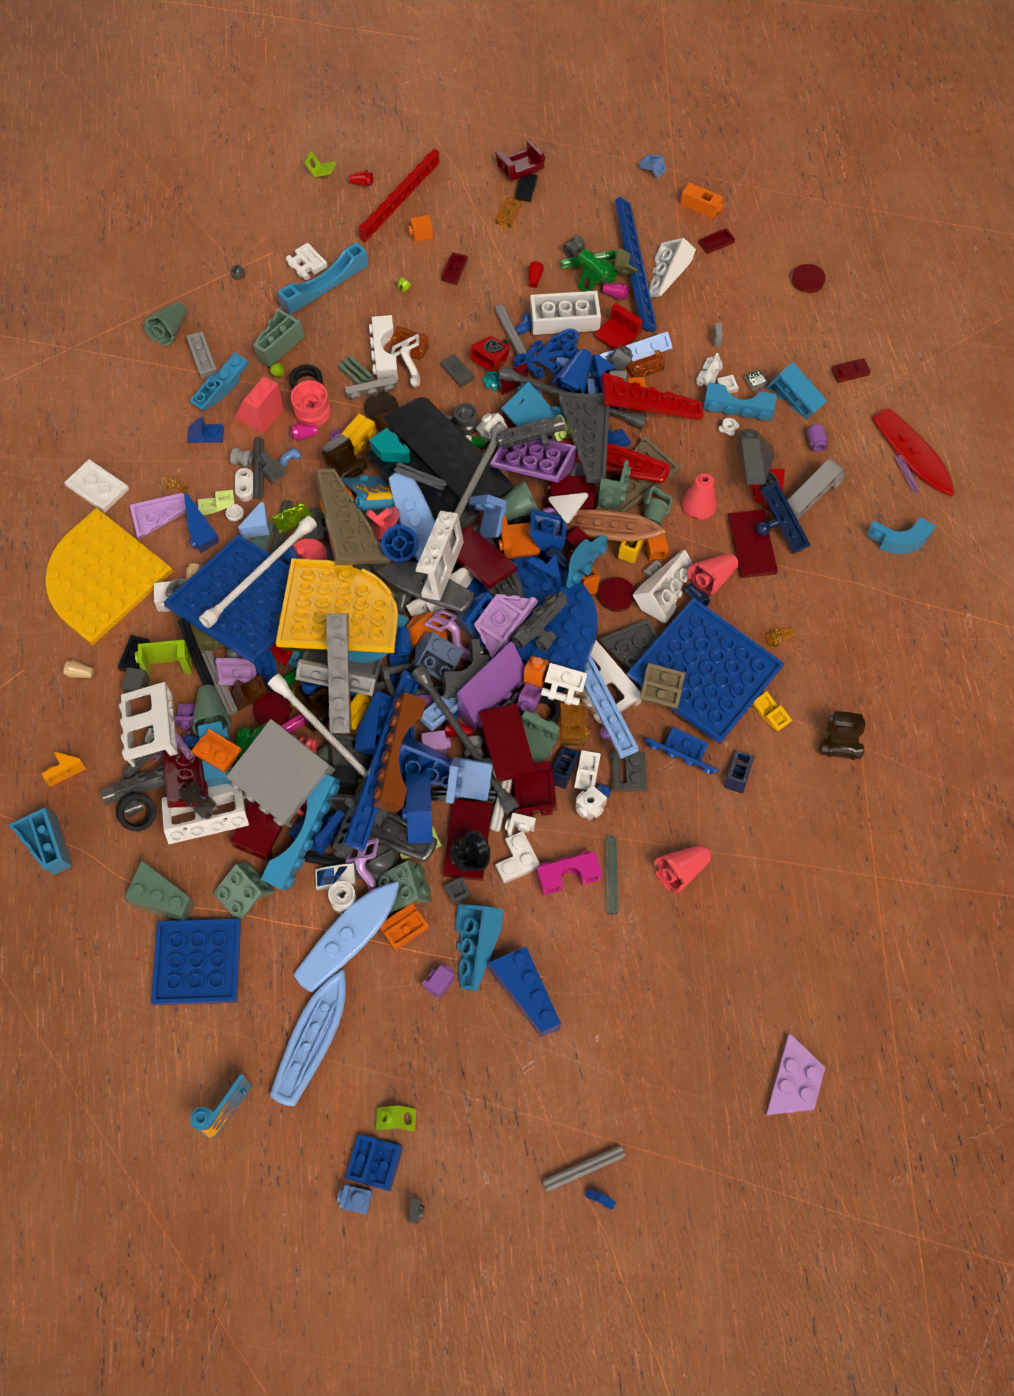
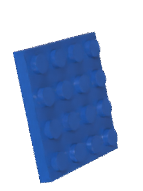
(196, 962)

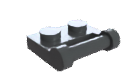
(635, 772)

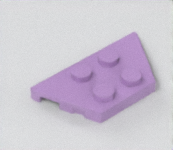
(502, 620)
(796, 1080)

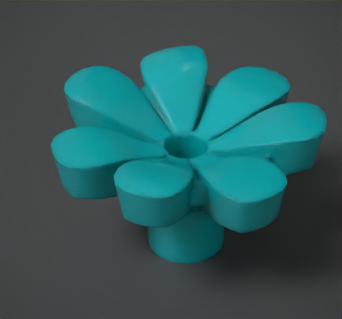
(491, 380)

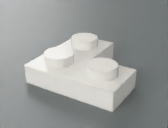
(522, 860)

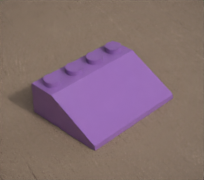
(534, 460)
(491, 686)

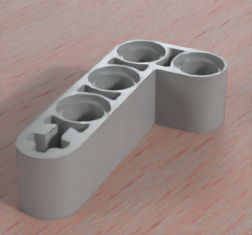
(827, 476)

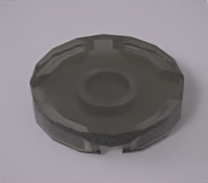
(379, 404)

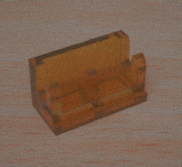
(402, 334)
(647, 366)

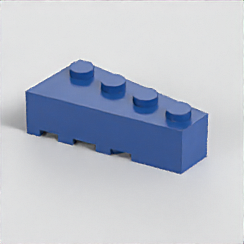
(523, 984)

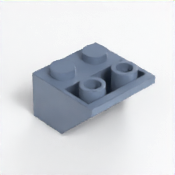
(437, 654)

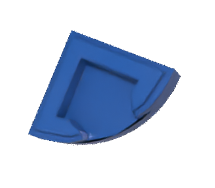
(601, 1198)

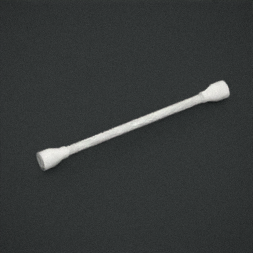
(211, 615)
(280, 686)

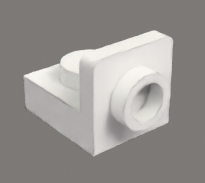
(521, 822)

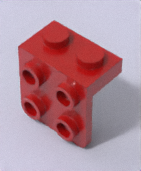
(620, 328)

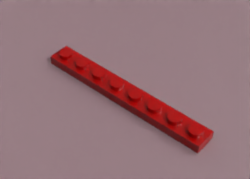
(399, 195)

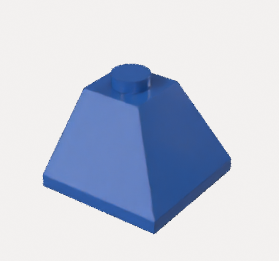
(547, 530)

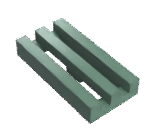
(354, 367)

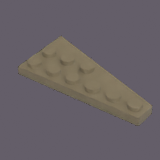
(637, 488)
(347, 527)

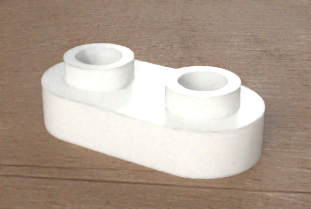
(244, 482)

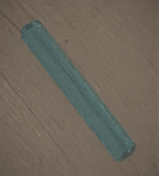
(611, 875)

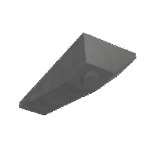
(755, 456)

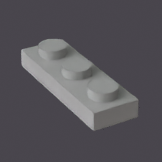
(201, 354)
(371, 388)

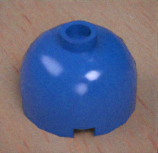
(399, 543)

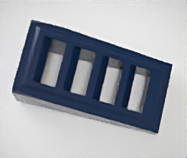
(561, 778)
(736, 782)

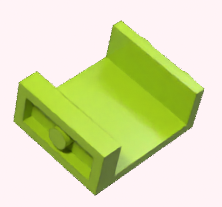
(164, 653)

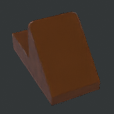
(249, 692)

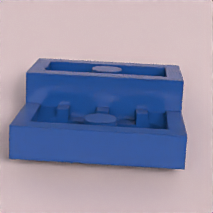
(374, 1162)

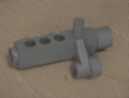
(534, 430)
(535, 624)
(140, 783)
(340, 849)

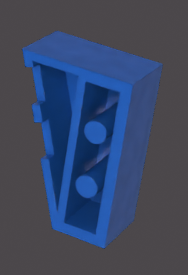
(418, 808)

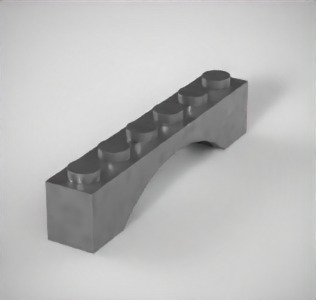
(338, 673)

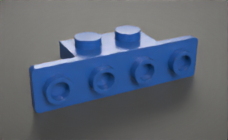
(684, 746)

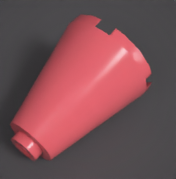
(700, 498)
(712, 572)
(681, 867)

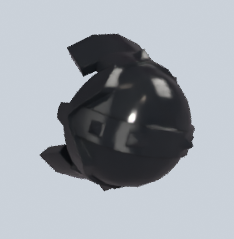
(470, 852)

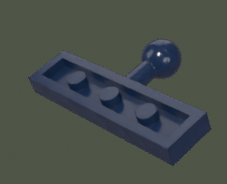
(783, 518)

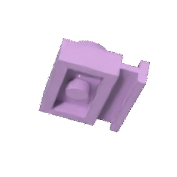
(233, 669)

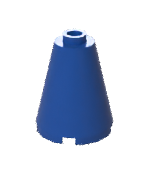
(575, 373)

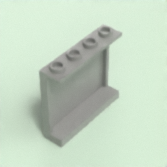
(314, 669)
(278, 773)

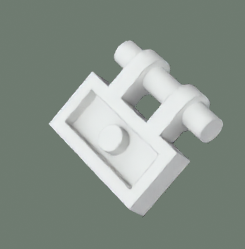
(310, 258)
(565, 678)

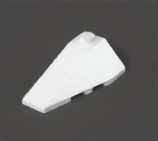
(670, 263)
(660, 591)

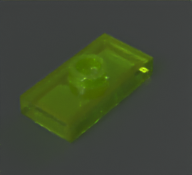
(291, 517)

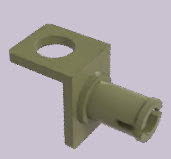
(621, 262)

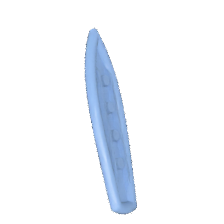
(412, 508)
(346, 936)
(310, 1040)

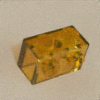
(573, 724)

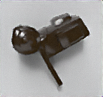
(340, 456)
(315, 703)
(844, 736)

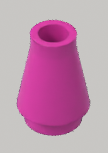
(617, 290)
(303, 431)

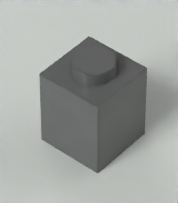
(134, 680)

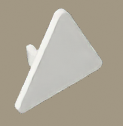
(568, 505)

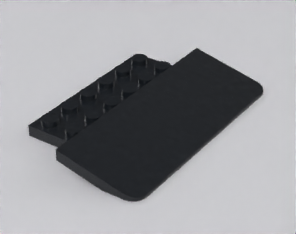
(443, 452)

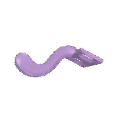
(452, 627)
(360, 861)

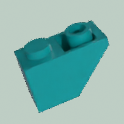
(388, 448)

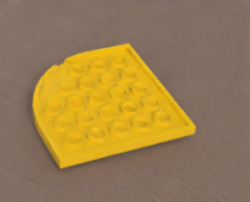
(100, 575)
(327, 588)

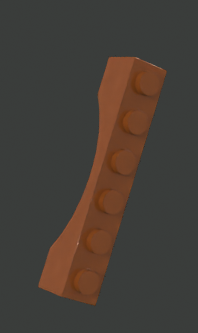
(391, 788)

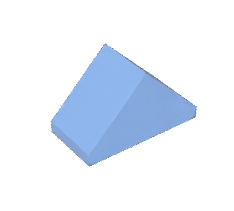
(256, 523)

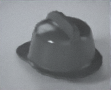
(385, 860)

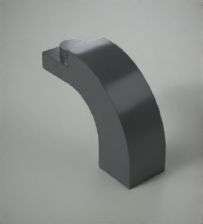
(455, 680)

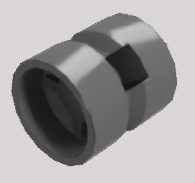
(465, 418)

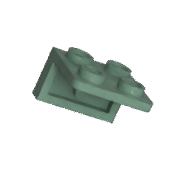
(614, 492)
(540, 735)
(411, 884)

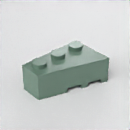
(278, 338)
(158, 895)

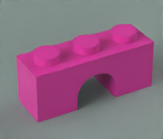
(584, 866)

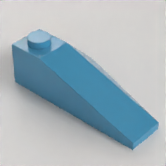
(478, 934)

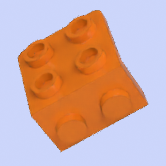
(516, 540)

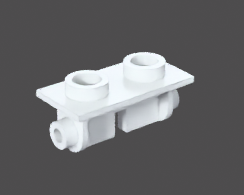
(710, 370)

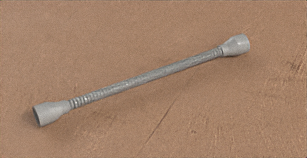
(469, 490)

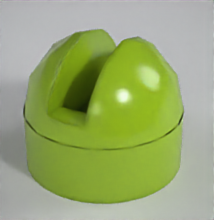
(404, 284)
(277, 370)

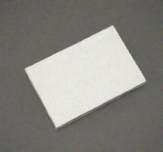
(96, 485)

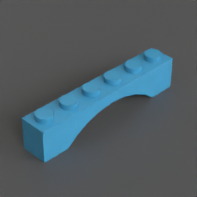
(298, 295)
(282, 869)

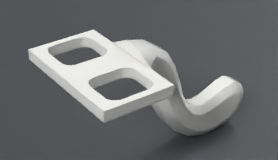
(405, 352)

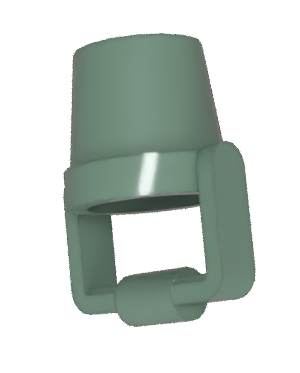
(655, 508)

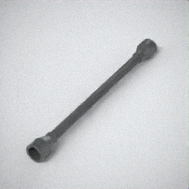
(508, 374)
(423, 677)

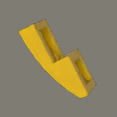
(772, 713)

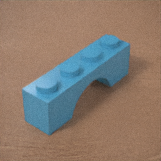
(758, 407)

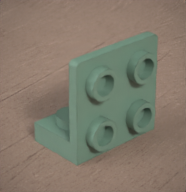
(242, 890)

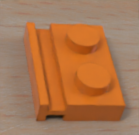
(216, 751)
(404, 926)

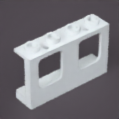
(445, 553)
(611, 674)
(160, 716)
(201, 827)

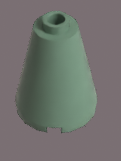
(165, 323)
(519, 502)
(209, 709)

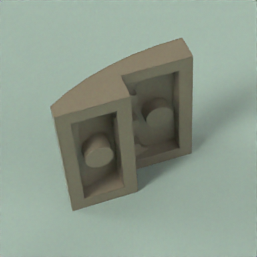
(662, 685)

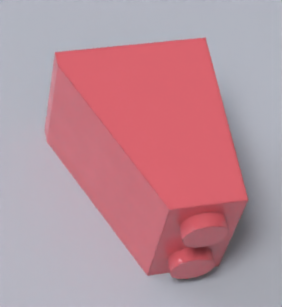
(261, 405)

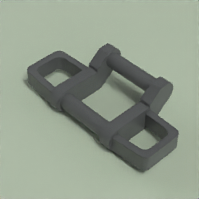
(387, 685)

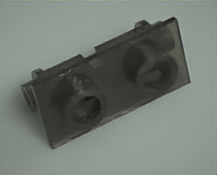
(204, 804)

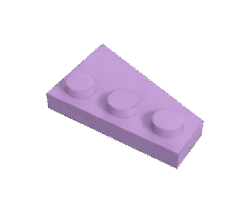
(156, 513)

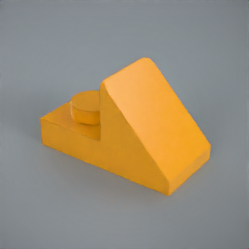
(67, 767)

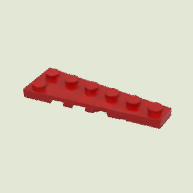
(633, 396)

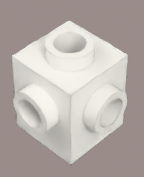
(488, 423)
(590, 803)

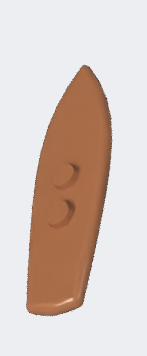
(615, 525)

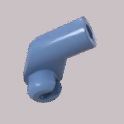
(293, 452)

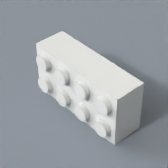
(565, 311)

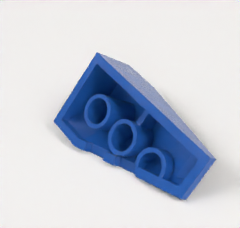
(420, 758)

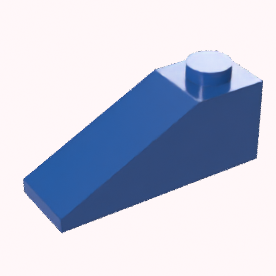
(200, 531)
(372, 723)

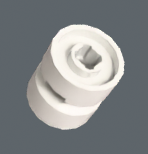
(341, 896)

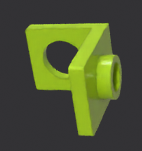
(320, 169)
(393, 1118)

